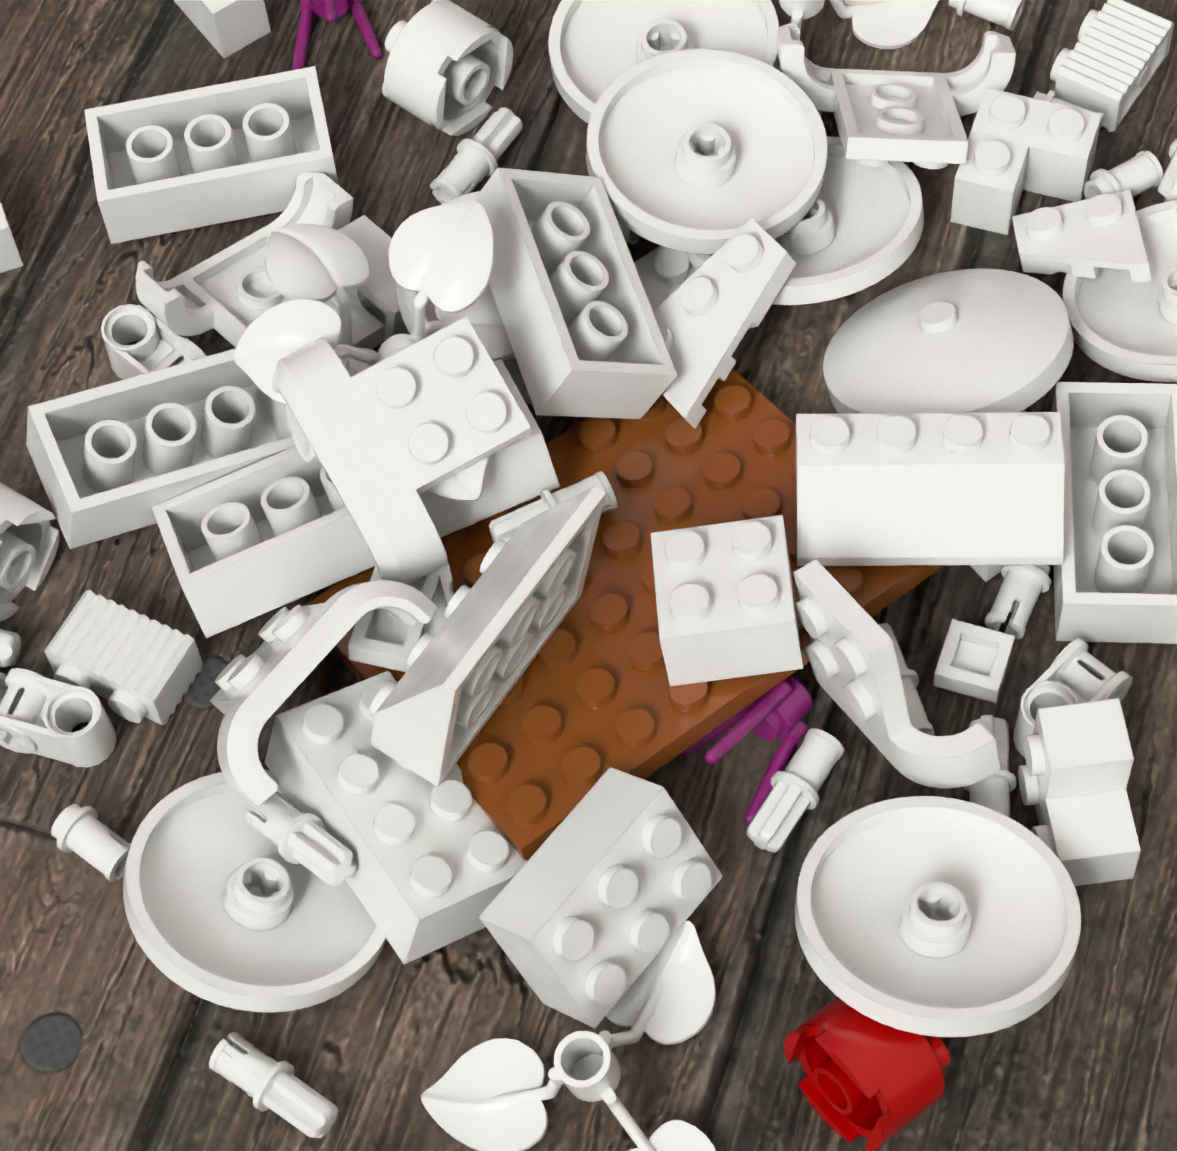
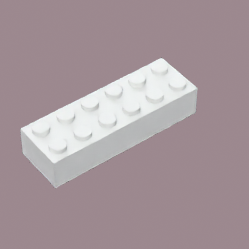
(287, 533)

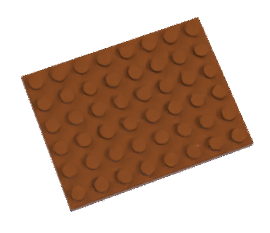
(601, 679)

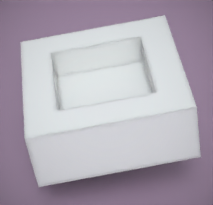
(974, 660)

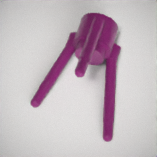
(330, 11)
(769, 716)

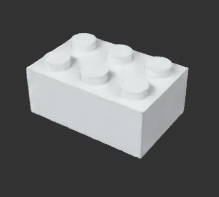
(602, 896)

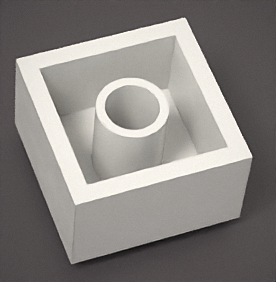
(725, 601)

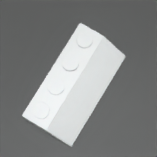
(930, 489)

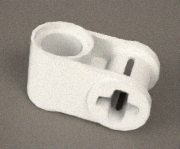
(157, 346)
(1069, 680)
(41, 714)

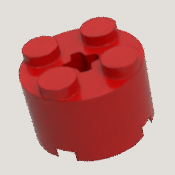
(866, 1073)

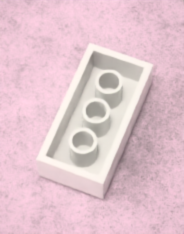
(207, 153)
(572, 297)
(147, 440)
(1118, 513)
(419, 849)

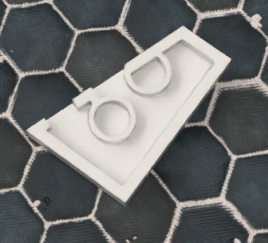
(715, 309)

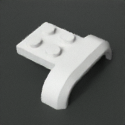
(899, 112)
(233, 284)
(401, 433)
(290, 651)
(861, 673)

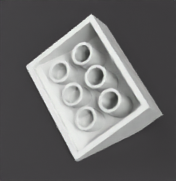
(486, 639)

